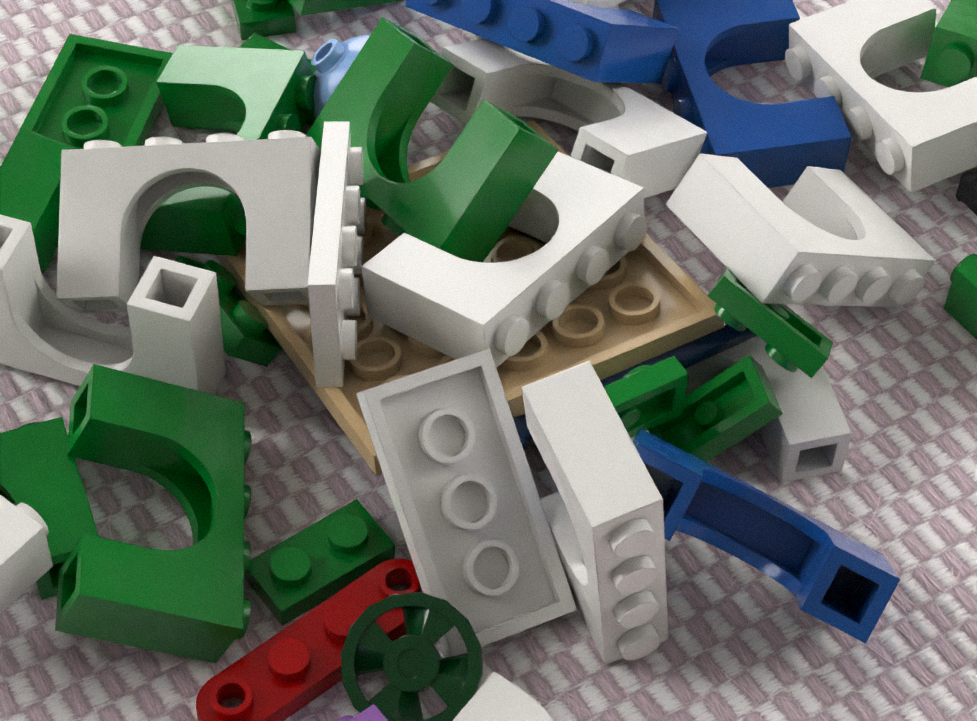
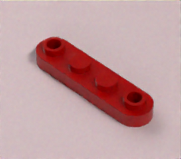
(305, 655)

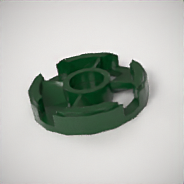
(412, 660)

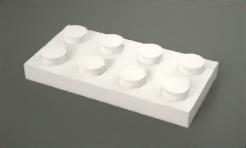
(336, 255)
(467, 498)

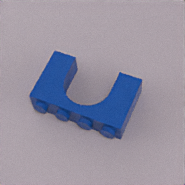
(566, 34)
(767, 138)
(821, 566)

